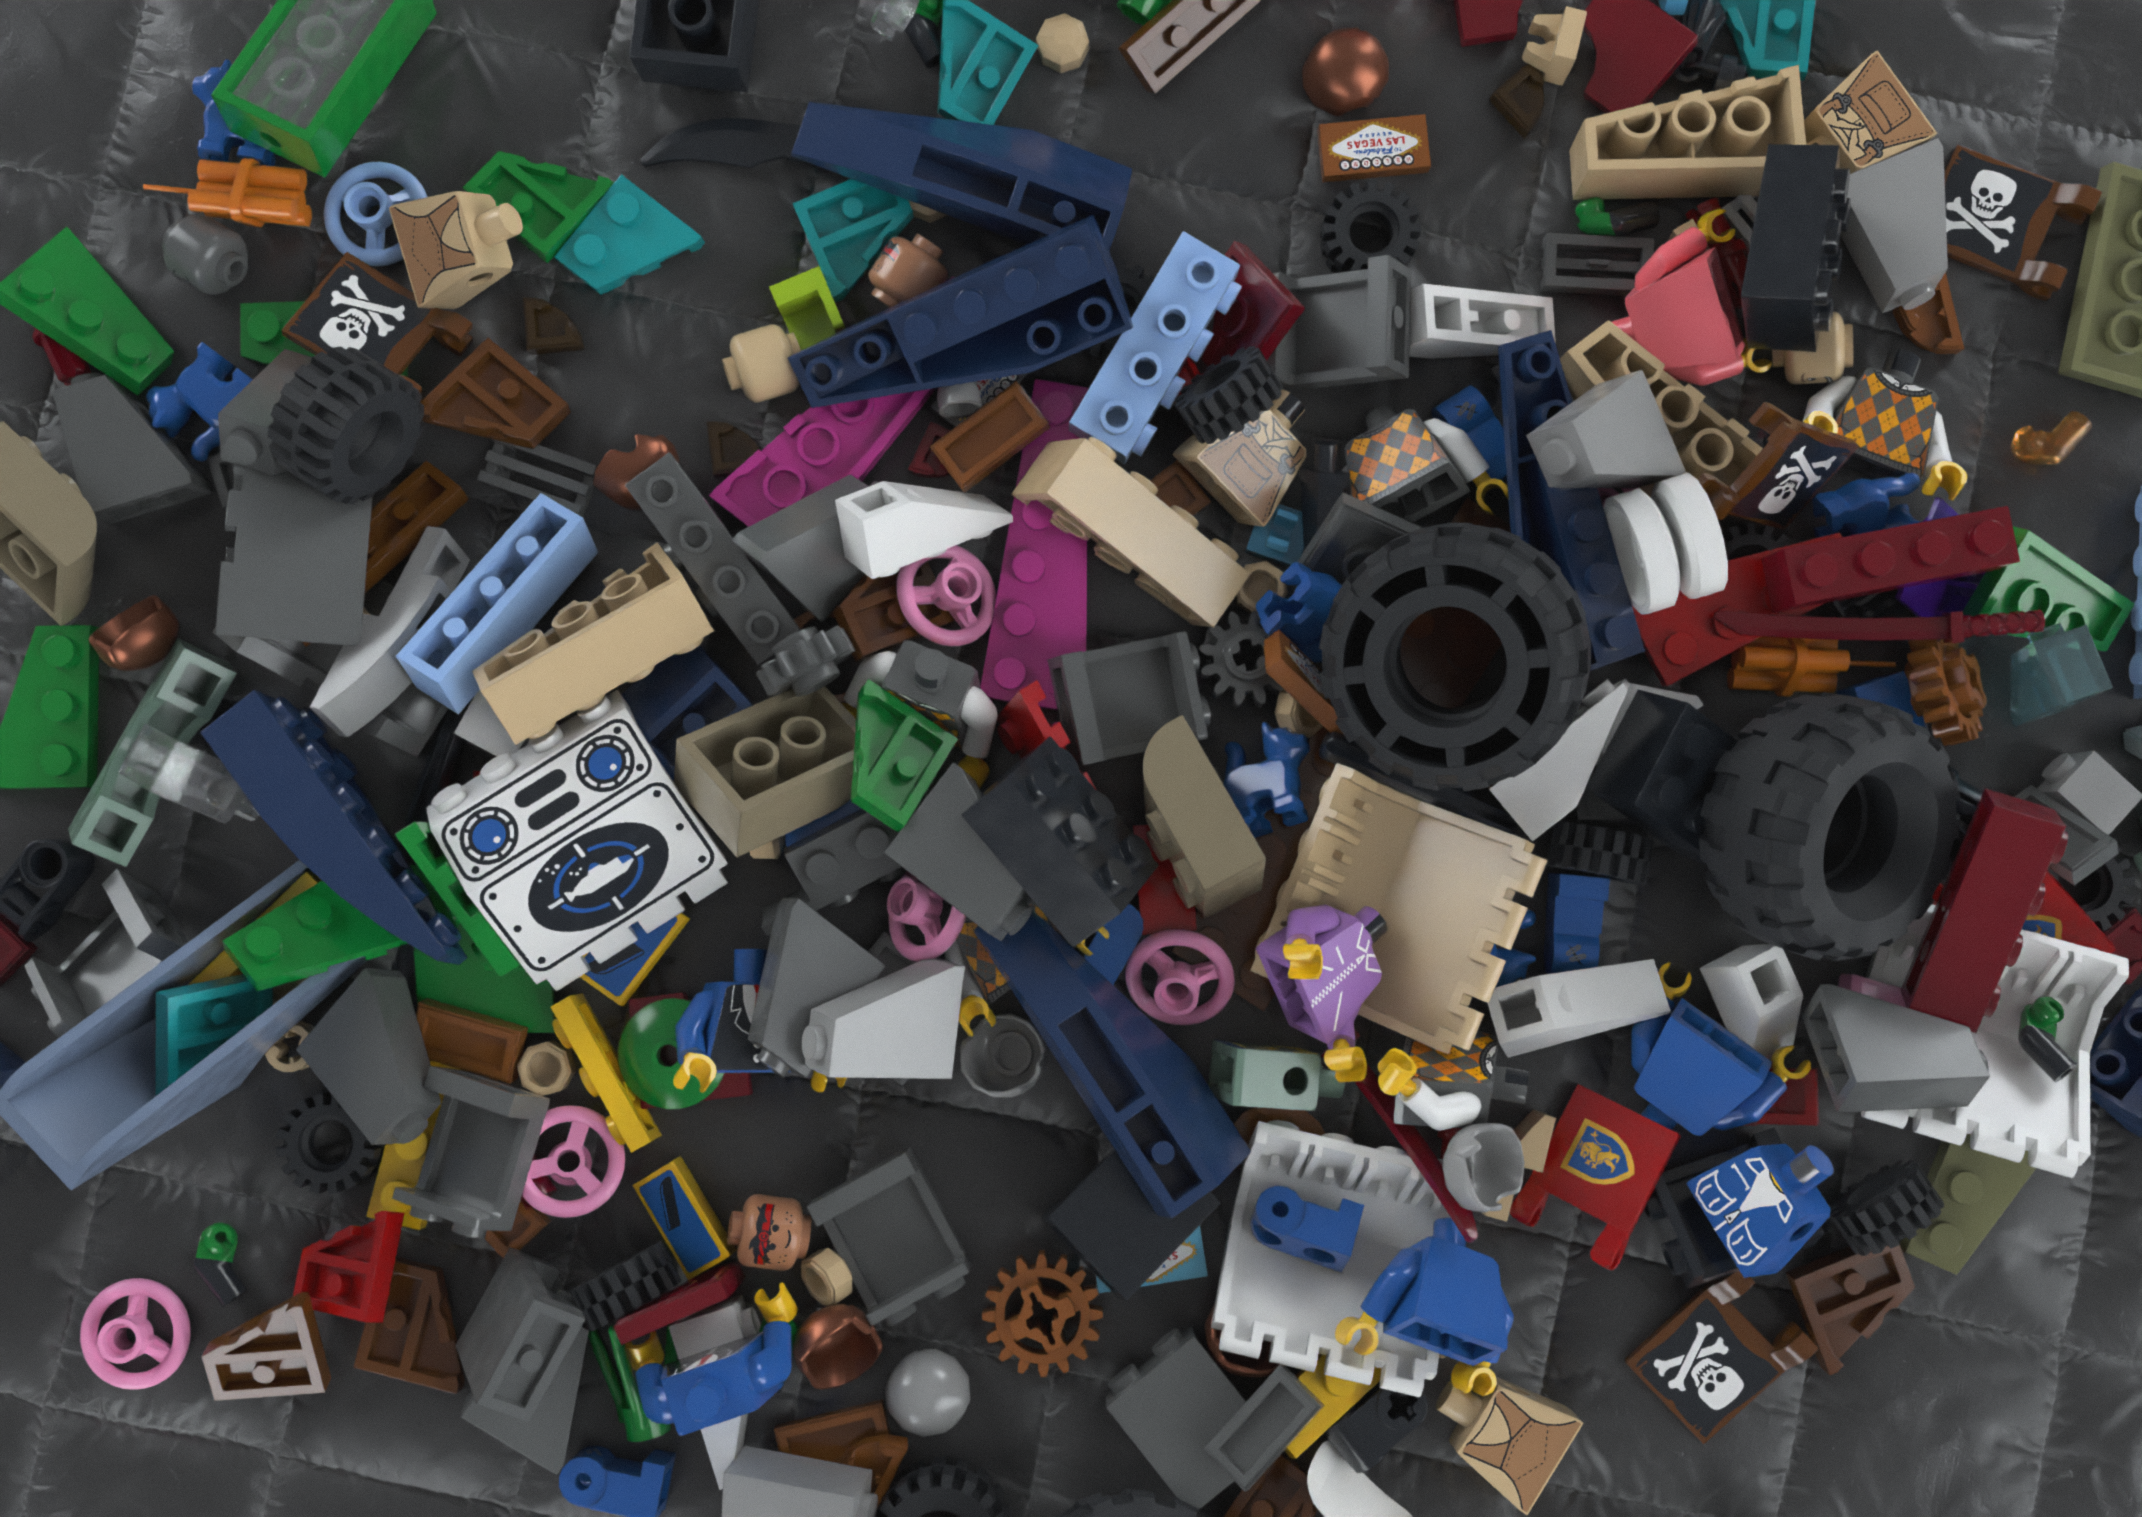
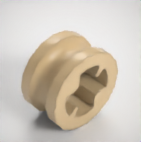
(277, 1053)

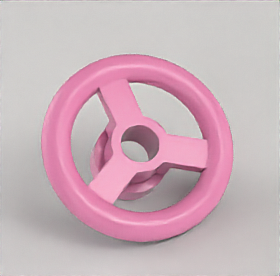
(967, 579)
(918, 905)
(1175, 1002)
(596, 1191)
(112, 1341)

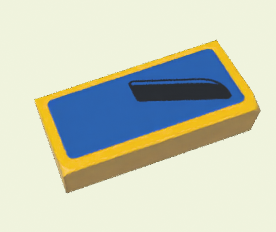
(627, 969)
(684, 1218)

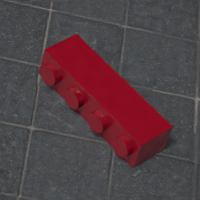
(1890, 559)
(1984, 909)

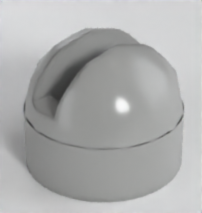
(958, 400)

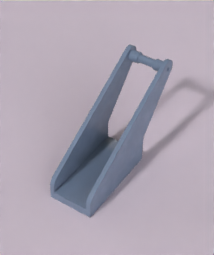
(95, 1086)

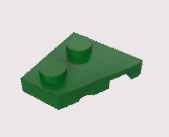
(543, 194)
(894, 756)

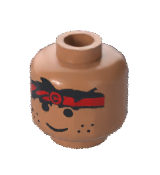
(906, 270)
(770, 1232)

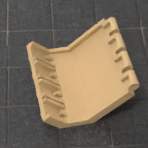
(1436, 884)

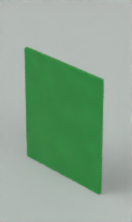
(473, 988)

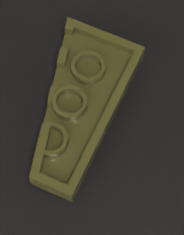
(2106, 309)
(1974, 1196)

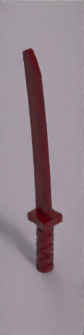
(1950, 627)
(1418, 1151)

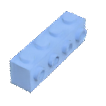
(1149, 357)
(498, 601)

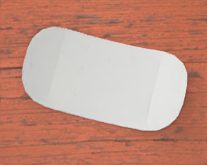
(1343, 1492)

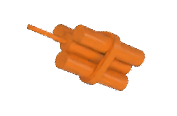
(247, 193)
(1791, 665)

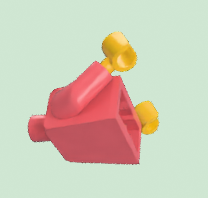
(1686, 310)

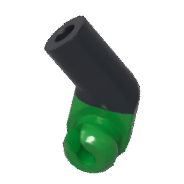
(923, 33)
(1618, 222)
(2038, 1037)
(215, 1262)

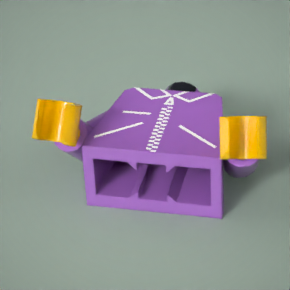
(1323, 974)

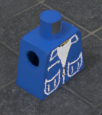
(1765, 1204)

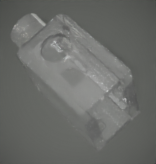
(185, 776)

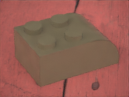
(44, 529)
(769, 767)
(1197, 823)

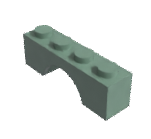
(177, 703)

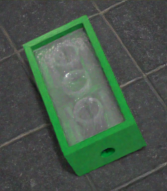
(317, 74)

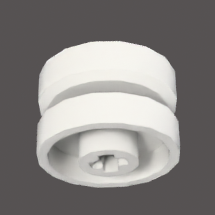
(1667, 543)

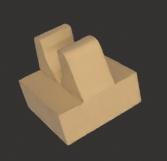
(1562, 41)

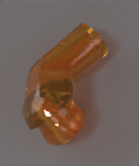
(2053, 446)

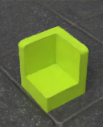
(807, 307)

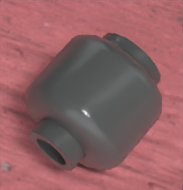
(205, 254)

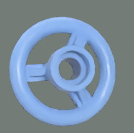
(359, 199)

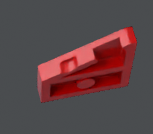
(352, 1269)

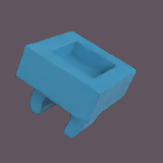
(1280, 538)

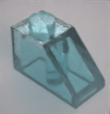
(2055, 673)

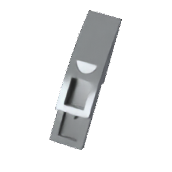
(369, 674)

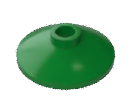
(641, 1060)

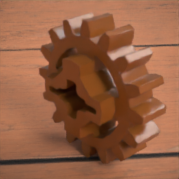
(1946, 689)
(1019, 1324)

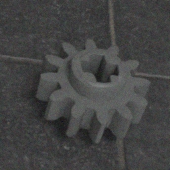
(1222, 658)
(805, 661)

